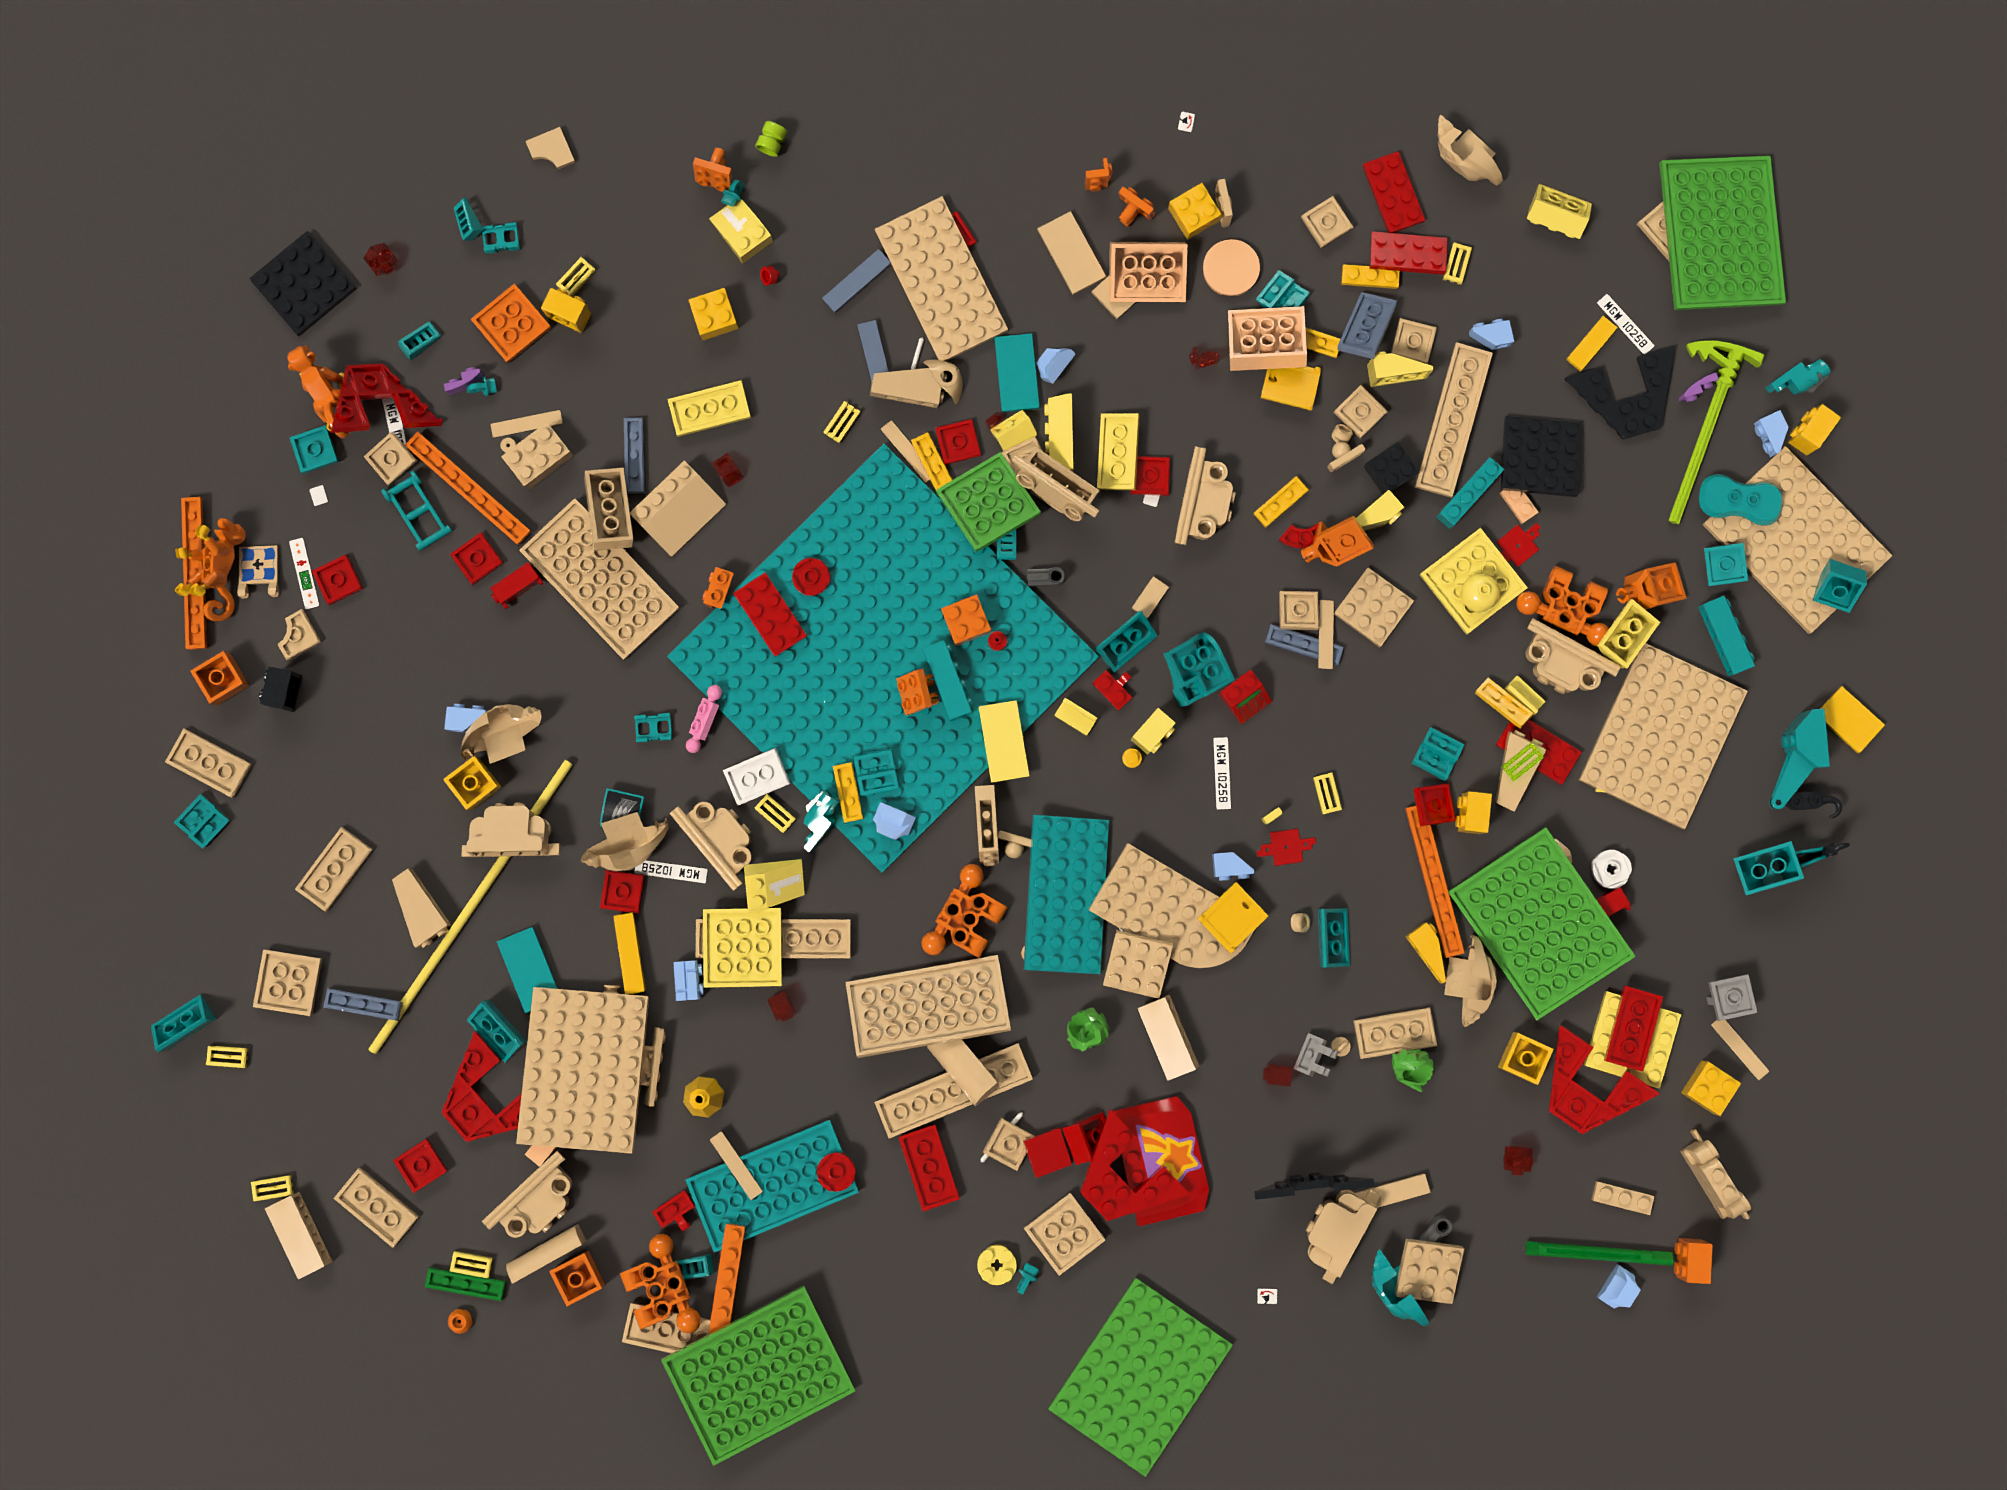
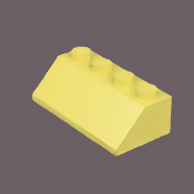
(1060, 429)

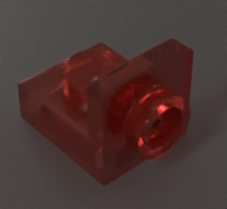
(1206, 358)
(727, 470)

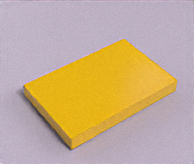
(1851, 719)

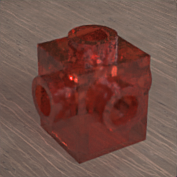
(380, 259)
(1518, 1159)

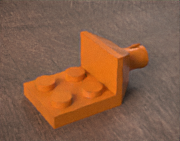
(1338, 543)
(1653, 586)

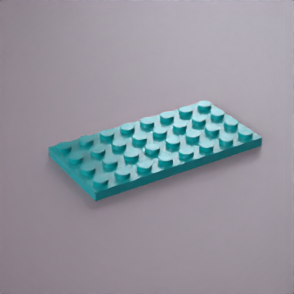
(1064, 879)
(787, 1181)

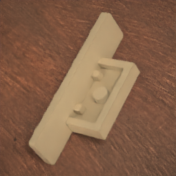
(650, 1068)

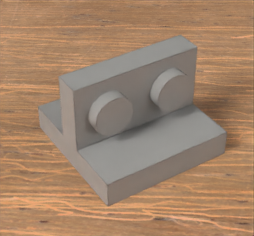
(1732, 997)

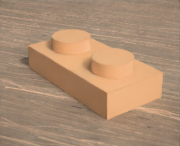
(1519, 504)

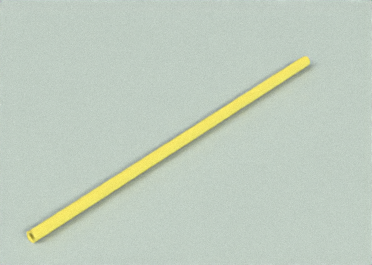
(464, 915)

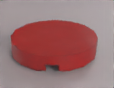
(811, 577)
(836, 1171)

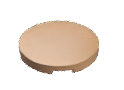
(1231, 267)

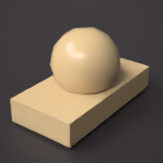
(1344, 455)
(1015, 843)

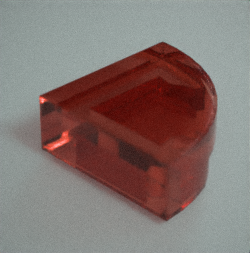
(993, 420)

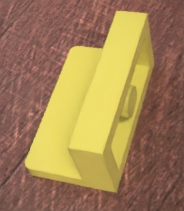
(1014, 430)
(1524, 694)
(1075, 716)

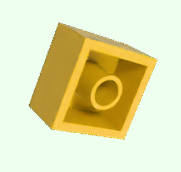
(1194, 211)
(566, 310)
(713, 314)
(1814, 429)
(472, 783)
(1473, 813)
(1525, 1058)
(1711, 1088)

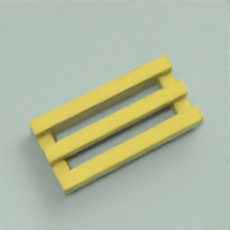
(569, 273)
(1453, 278)
(850, 409)
(1316, 781)
(787, 824)
(243, 1058)
(288, 1185)
(486, 1274)

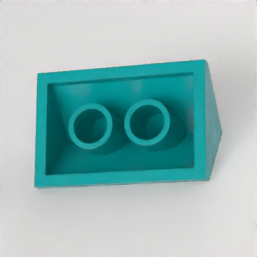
(1126, 641)
(1333, 937)
(181, 1024)
(496, 1030)

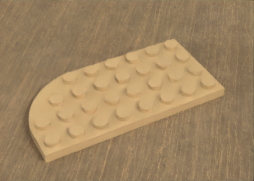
(1161, 905)

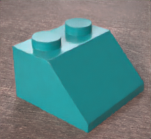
(1840, 585)

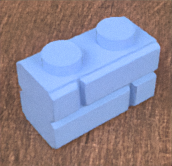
(687, 980)

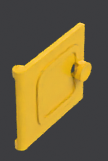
(1293, 386)
(1230, 920)

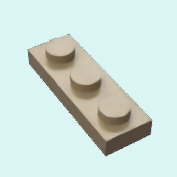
(1622, 1198)

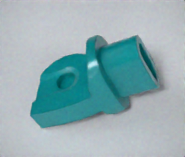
(733, 194)
(487, 386)
(1028, 1274)

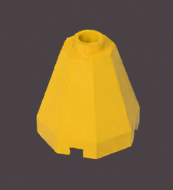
(711, 1093)

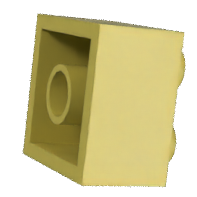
(1152, 732)

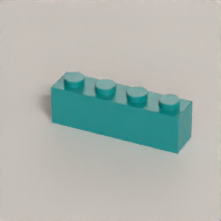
(1470, 493)
(1726, 636)
(947, 680)

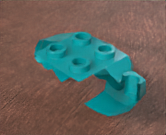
(1384, 1282)

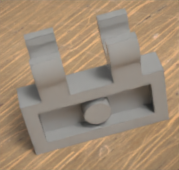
(1311, 1054)

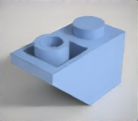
(1493, 335)
(1772, 432)
(461, 718)
(1230, 865)

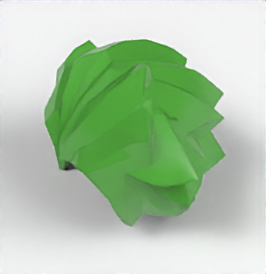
(1087, 1029)
(1413, 1068)

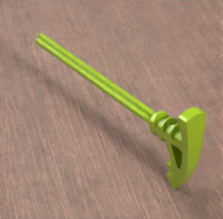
(1727, 374)

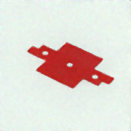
(1525, 541)
(1278, 843)

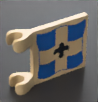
(258, 566)

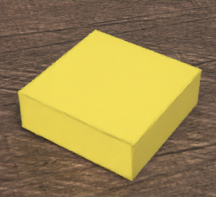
(1271, 816)

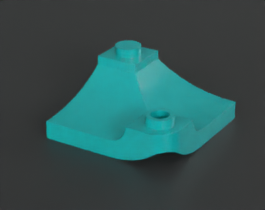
(1197, 668)

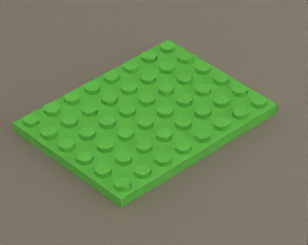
(1722, 232)
(1541, 923)
(758, 1375)
(1140, 1376)

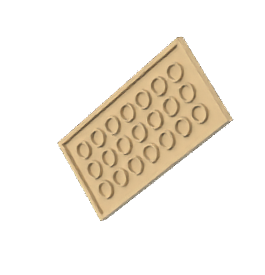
(941, 280)
(600, 584)
(927, 1006)

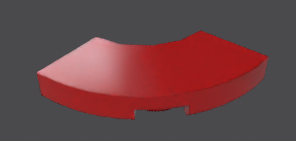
(1298, 537)

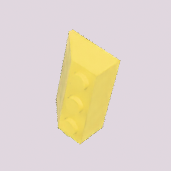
(1559, 211)
(1627, 634)

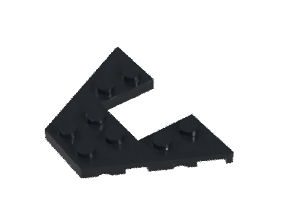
(1634, 414)
(1315, 1180)

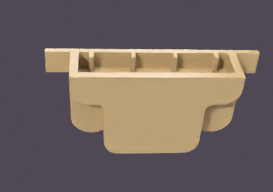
(1056, 485)
(1204, 500)
(1565, 661)
(509, 833)
(718, 838)
(1713, 1178)
(535, 1201)
(1339, 1230)

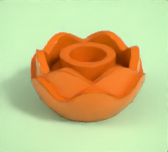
(466, 1321)

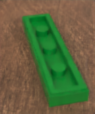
(465, 1284)

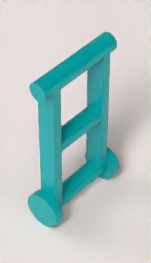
(416, 481)

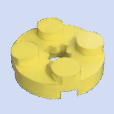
(988, 1256)

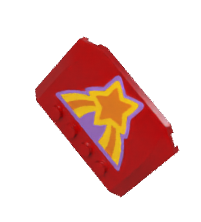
(1167, 1139)

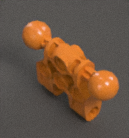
(1558, 581)
(934, 941)
(688, 1318)

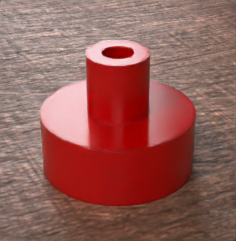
(769, 275)
(1001, 644)

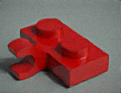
(1113, 689)
(674, 1210)

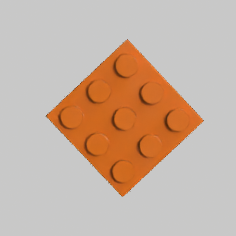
(511, 323)

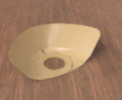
(953, 387)

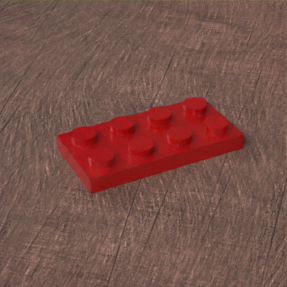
(1393, 192)
(1408, 253)
(770, 614)
(1558, 757)
(1633, 1028)
(929, 1167)

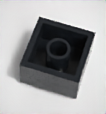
(1391, 469)
(280, 689)

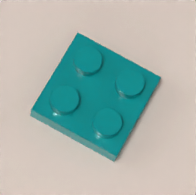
(314, 449)
(1726, 564)

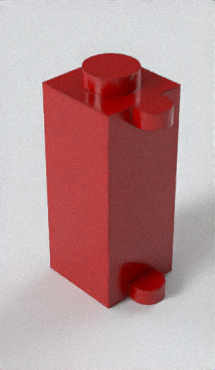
(515, 584)
(1614, 901)

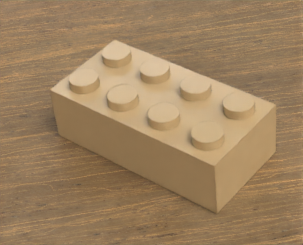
(608, 509)

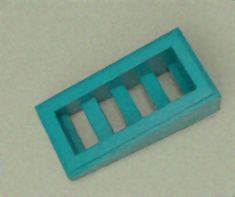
(468, 224)
(416, 350)
(1007, 555)
(704, 1264)

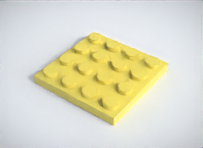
(1469, 558)
(742, 947)
(1658, 1052)

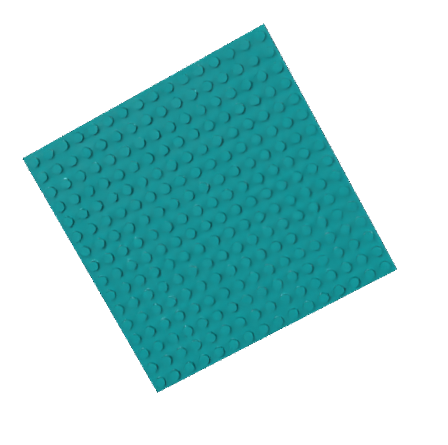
(836, 692)

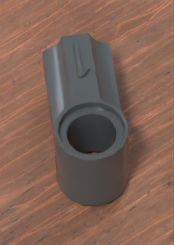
(1042, 577)
(1434, 1234)

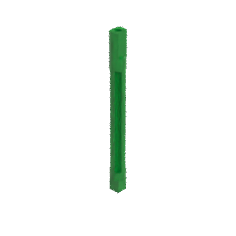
(1599, 1253)

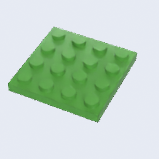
(988, 502)

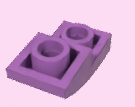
(470, 376)
(1695, 390)

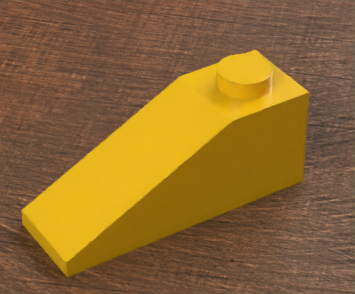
(1428, 948)

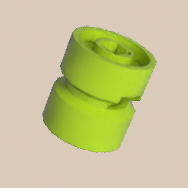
(770, 140)

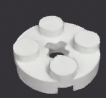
(1621, 873)

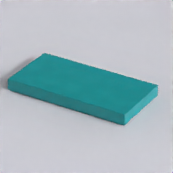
(1016, 372)
(526, 965)

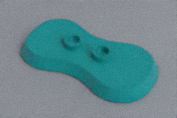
(1726, 497)

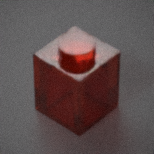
(781, 1006)
(1277, 1075)

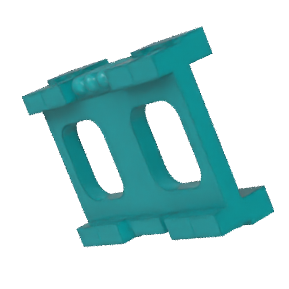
(501, 244)
(653, 720)

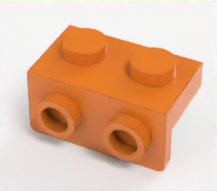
(1098, 178)
(718, 588)

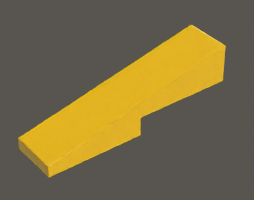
(629, 953)

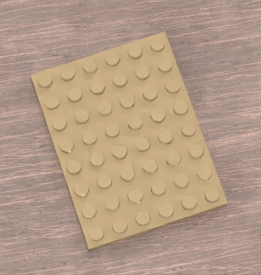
(1796, 547)
(1663, 735)
(583, 1070)

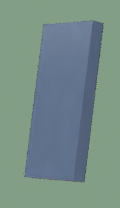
(1367, 325)

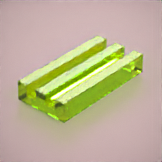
(1522, 761)

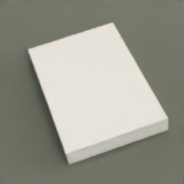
(756, 776)

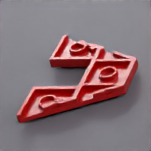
(377, 382)
(464, 1105)
(1577, 1105)
(1106, 1188)

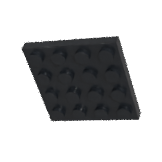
(302, 283)
(1541, 456)

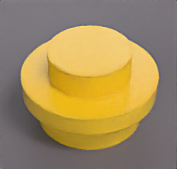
(1131, 758)

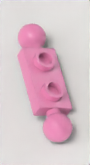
(704, 718)

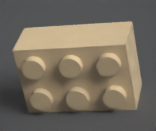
(537, 456)

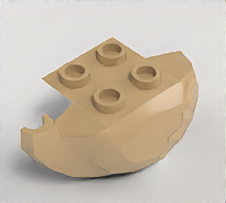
(1468, 155)
(500, 731)
(626, 843)
(1473, 981)

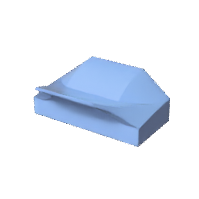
(1053, 363)
(892, 821)
(1619, 1288)

